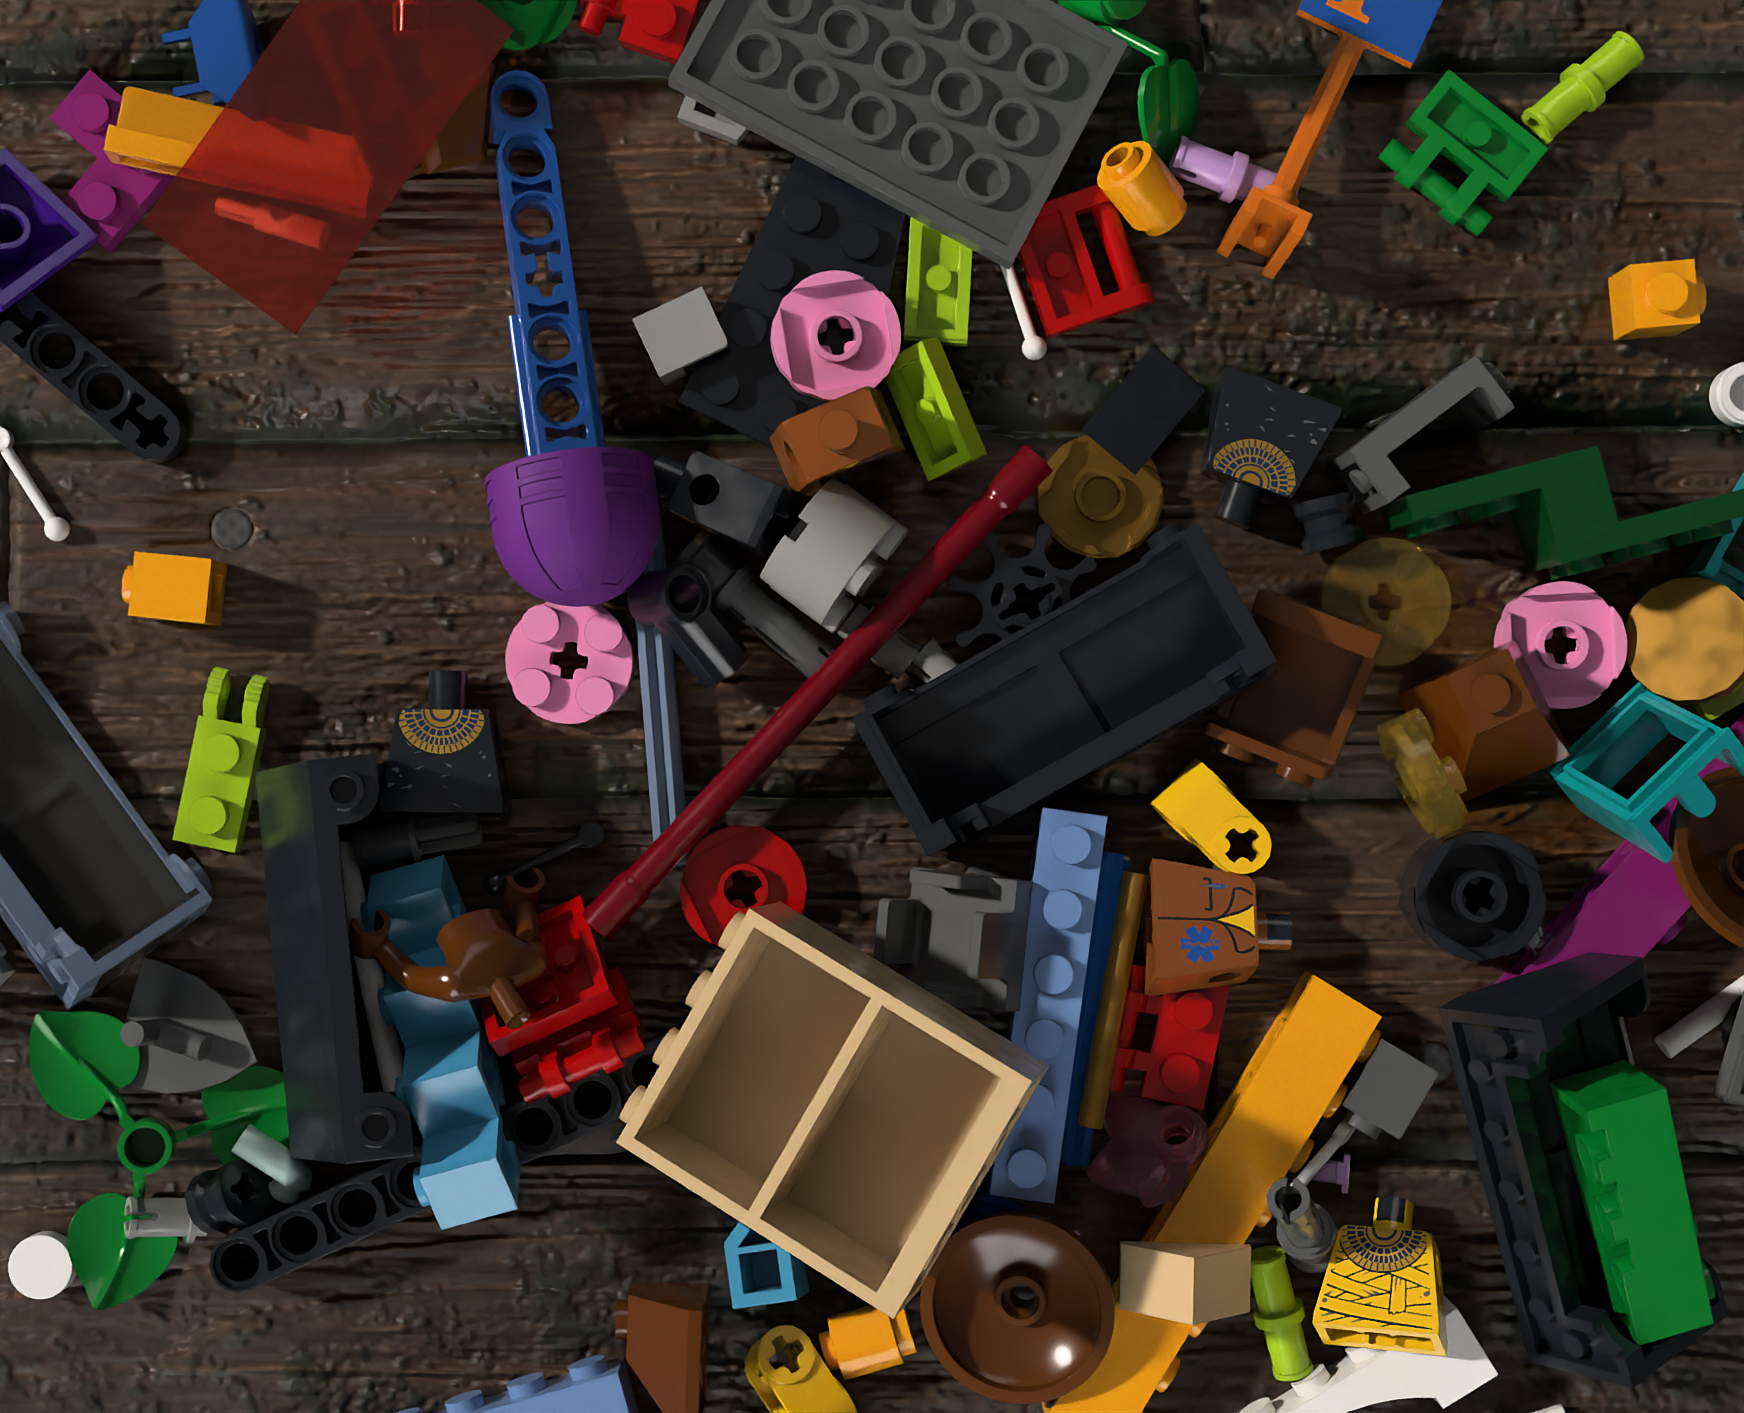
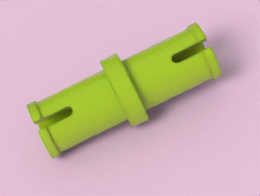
(1582, 87)
(1279, 1314)

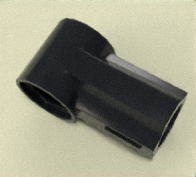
(688, 621)

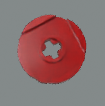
(733, 849)

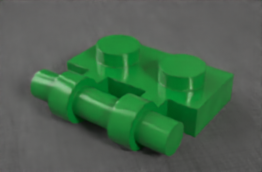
(1472, 137)

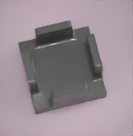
(959, 936)

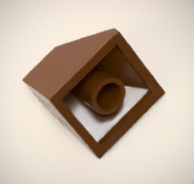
(1489, 719)
(668, 1341)

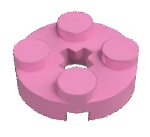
(857, 307)
(1583, 617)
(540, 683)

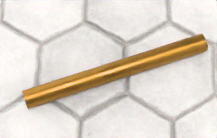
(1112, 1000)

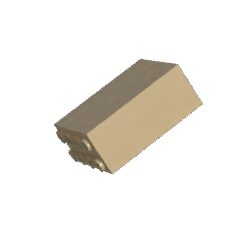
(829, 1104)

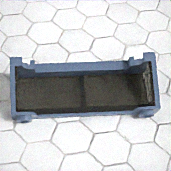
(77, 862)

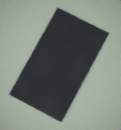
(1143, 410)

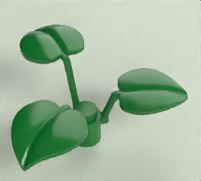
(1166, 90)
(80, 1066)

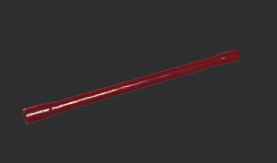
(633, 886)

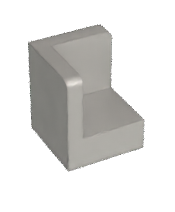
(680, 334)

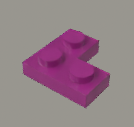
(108, 194)

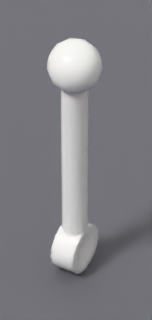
(1033, 346)
(55, 527)
(1338, 1138)

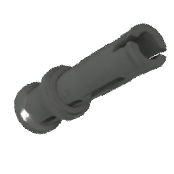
(746, 601)
(1302, 1227)

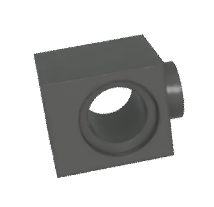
(1386, 1091)

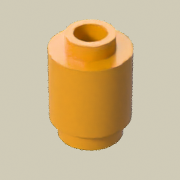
(1142, 188)
(866, 1341)

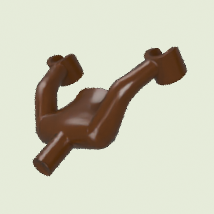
(478, 950)

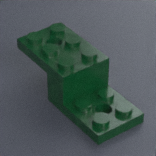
(1564, 514)

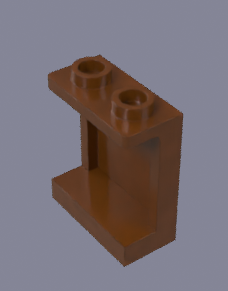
(1312, 700)

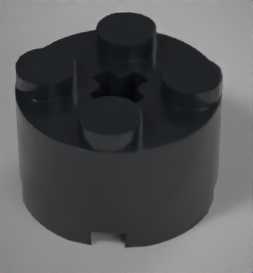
(1503, 876)

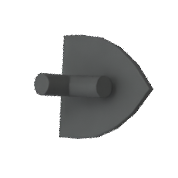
(183, 1032)

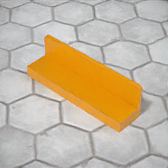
(157, 130)

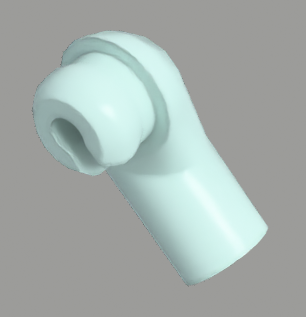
(273, 1158)

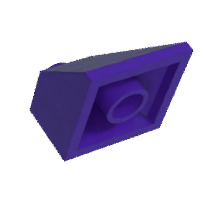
(35, 231)

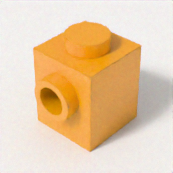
(1656, 299)

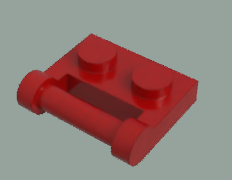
(1063, 272)

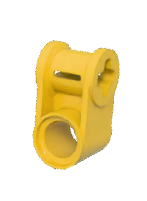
(1204, 812)
(801, 1384)

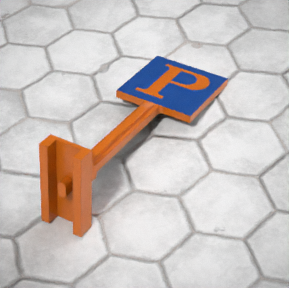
(1393, 28)

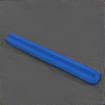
(1077, 1138)

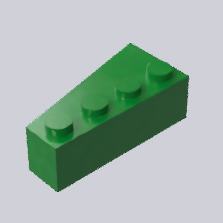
(1635, 1199)

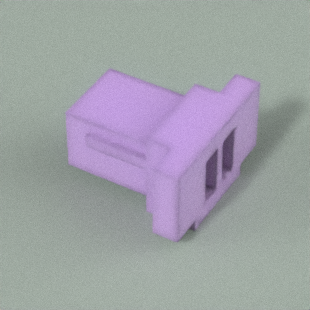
(1336, 1172)

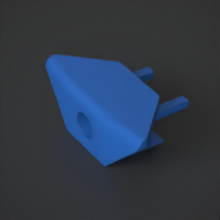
(224, 47)

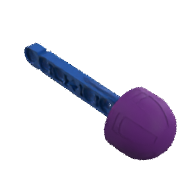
(571, 514)

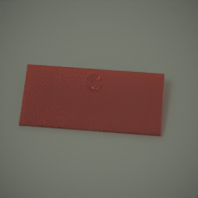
(322, 143)

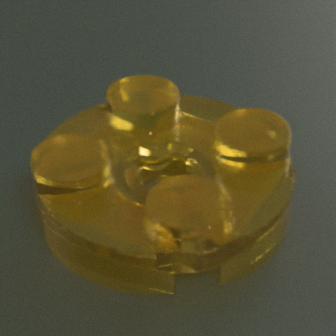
(1410, 576)
(1425, 782)

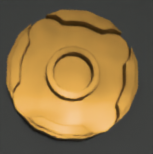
(1097, 502)
(1687, 640)

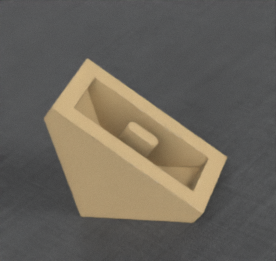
(1185, 1280)

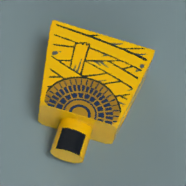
(1384, 1286)

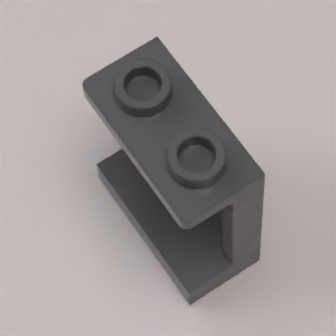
(1475, 390)

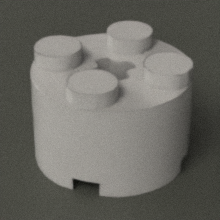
(832, 553)

